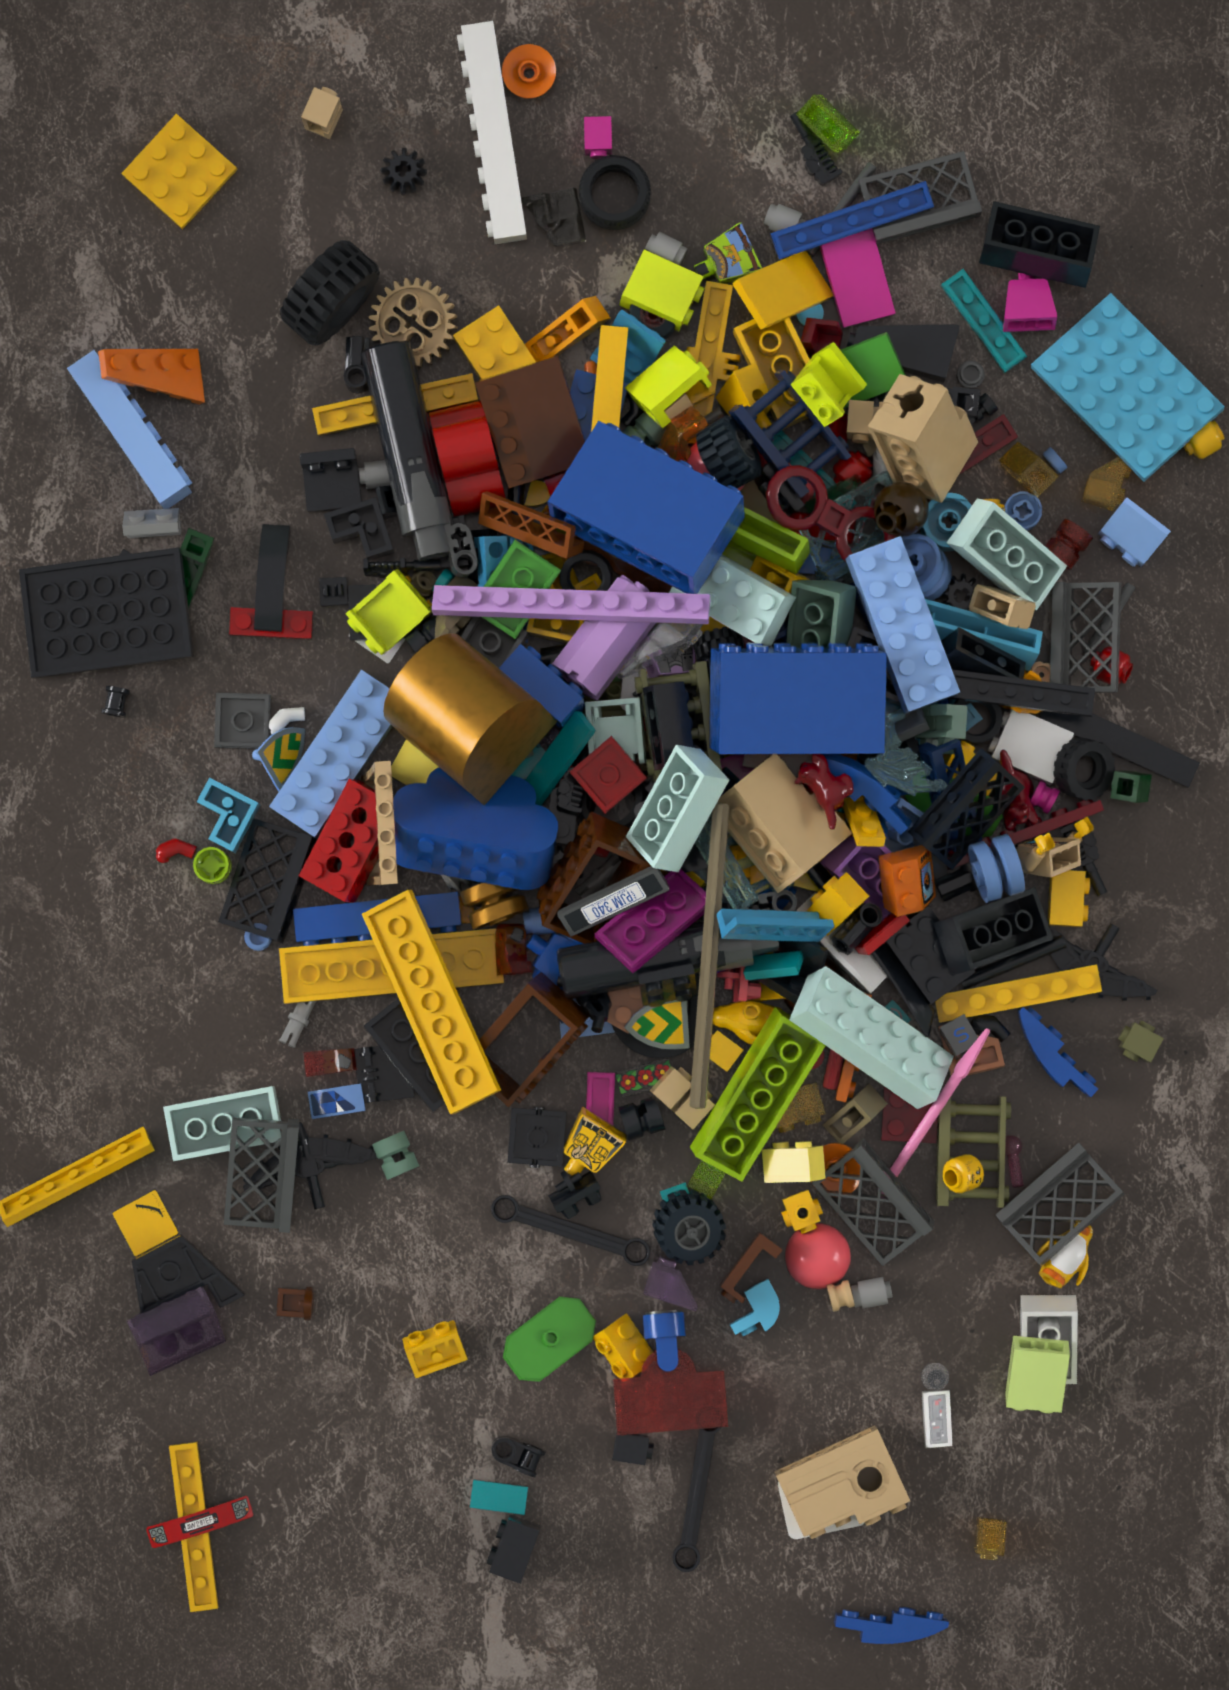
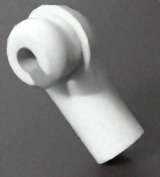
(285, 716)

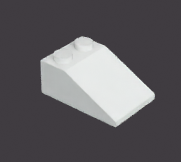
(1054, 1319)

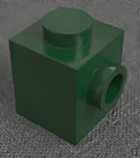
(1131, 786)

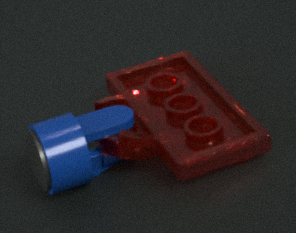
(669, 1389)

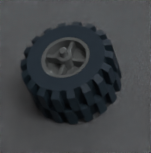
(728, 453)
(689, 1227)

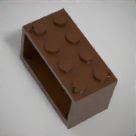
(591, 833)
(565, 1009)

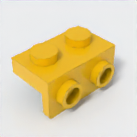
(623, 1347)

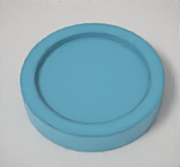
(814, 312)

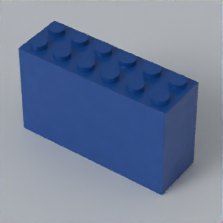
(647, 508)
(797, 699)

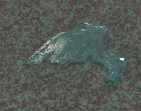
(898, 765)

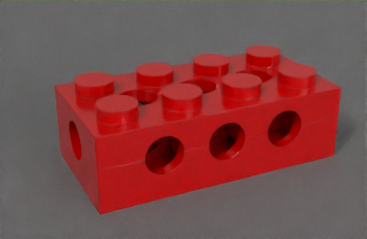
(335, 845)

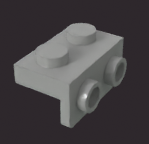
(151, 523)

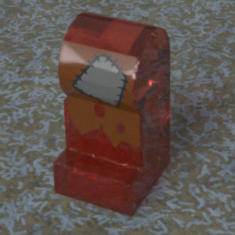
(511, 950)
(329, 1061)

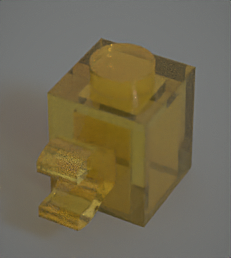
(990, 1538)

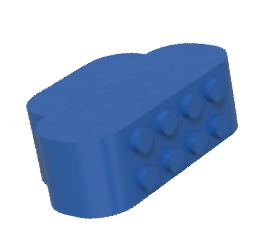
(457, 836)

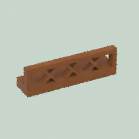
(525, 529)

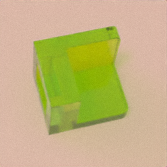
(706, 1179)

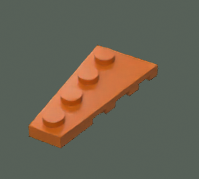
(157, 370)

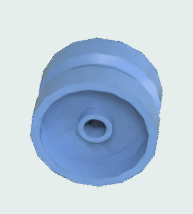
(929, 565)
(996, 868)

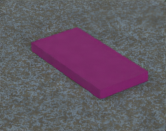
(652, 925)

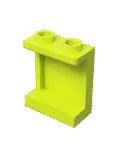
(663, 289)
(666, 382)
(828, 384)
(389, 613)

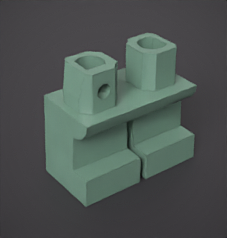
(945, 724)

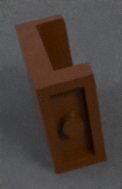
(743, 1263)

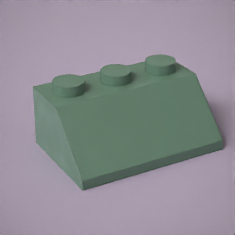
(821, 612)

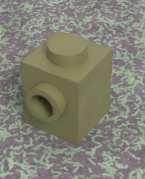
(1139, 1041)

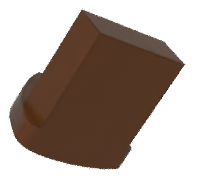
(295, 1302)

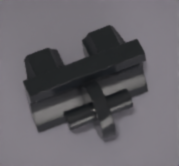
(573, 1190)

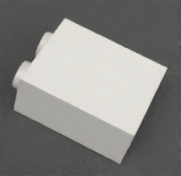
(1030, 744)

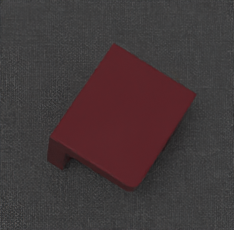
(819, 334)

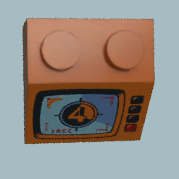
(907, 880)

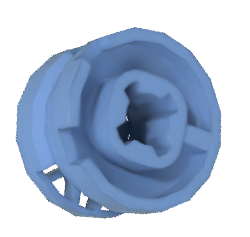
(1024, 509)

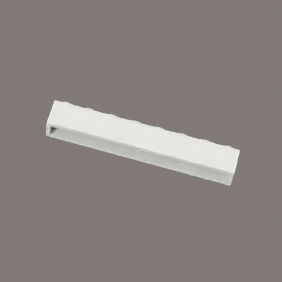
(493, 131)

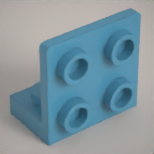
(642, 346)

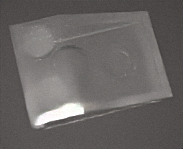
(661, 644)

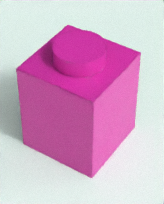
(598, 136)

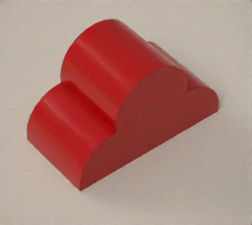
(466, 456)

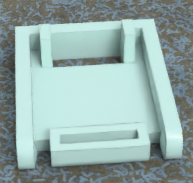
(626, 729)

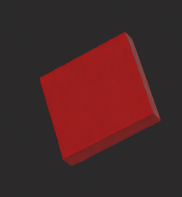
(608, 774)

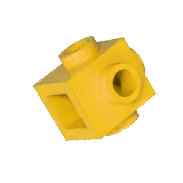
(793, 1204)

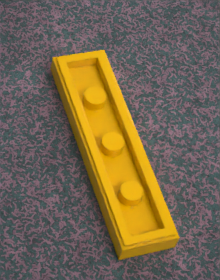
(610, 375)

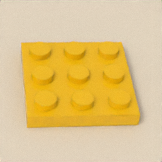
(179, 171)

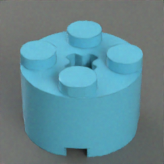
(953, 506)

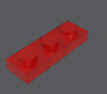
(295, 624)

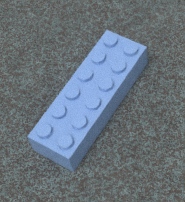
(132, 434)
(902, 624)
(335, 755)

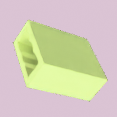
(1037, 1374)

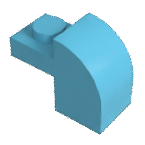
(765, 1306)

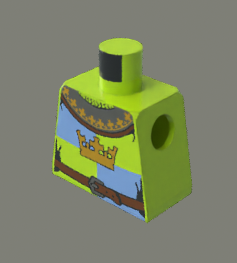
(729, 257)

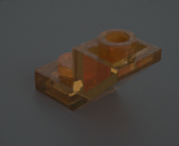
(679, 431)

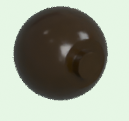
(901, 509)

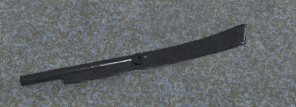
(910, 993)

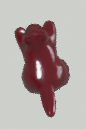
(828, 789)
(1021, 808)

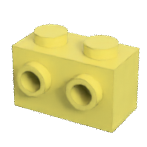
(793, 1163)

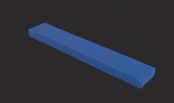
(852, 220)

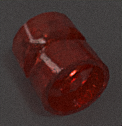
(1069, 542)

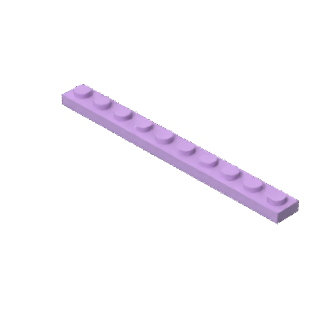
(571, 604)

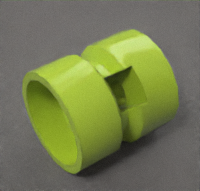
(212, 865)

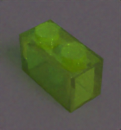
(828, 123)

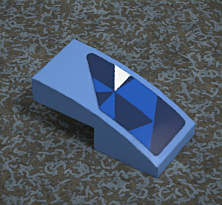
(336, 1101)

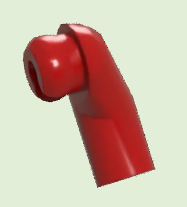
(173, 847)

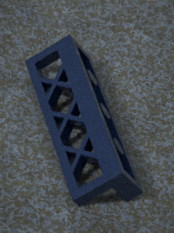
(934, 758)

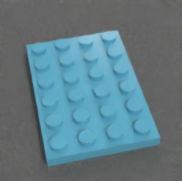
(1127, 387)

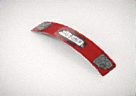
(199, 1522)

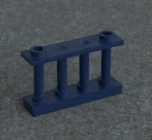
(763, 437)

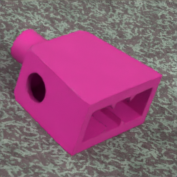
(1029, 305)

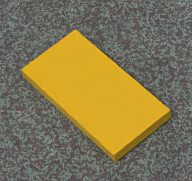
(783, 289)

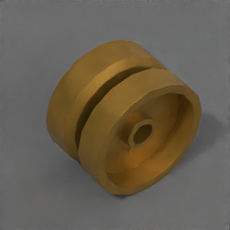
(495, 904)

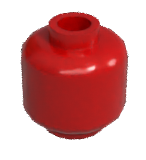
(856, 464)
(1125, 666)

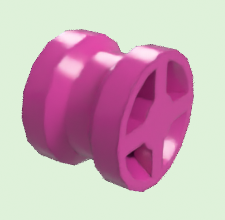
(1044, 796)

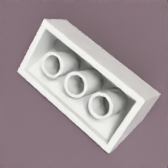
(859, 967)

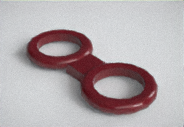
(826, 513)

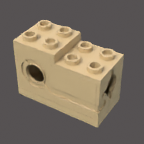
(922, 436)
(780, 823)
(841, 1482)

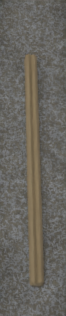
(709, 956)

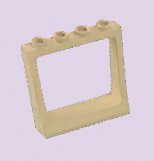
(380, 778)

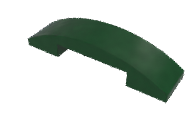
(195, 554)

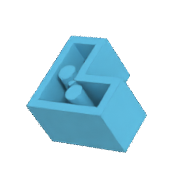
(235, 813)

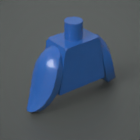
(546, 954)

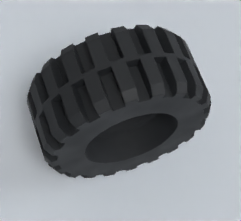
(329, 292)

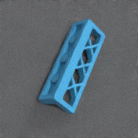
(772, 925)

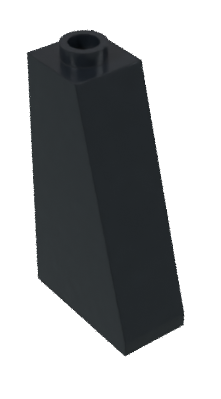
(920, 348)

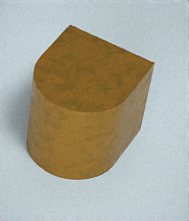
(465, 714)

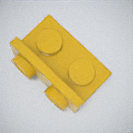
(434, 1348)

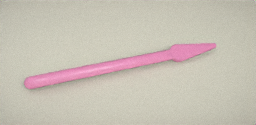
(960, 1072)

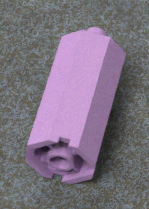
(602, 647)

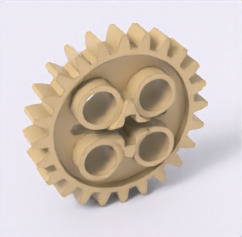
(426, 303)

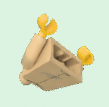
(1053, 855)

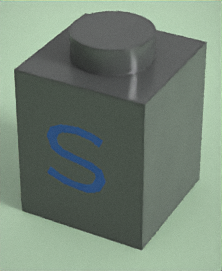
(958, 1036)

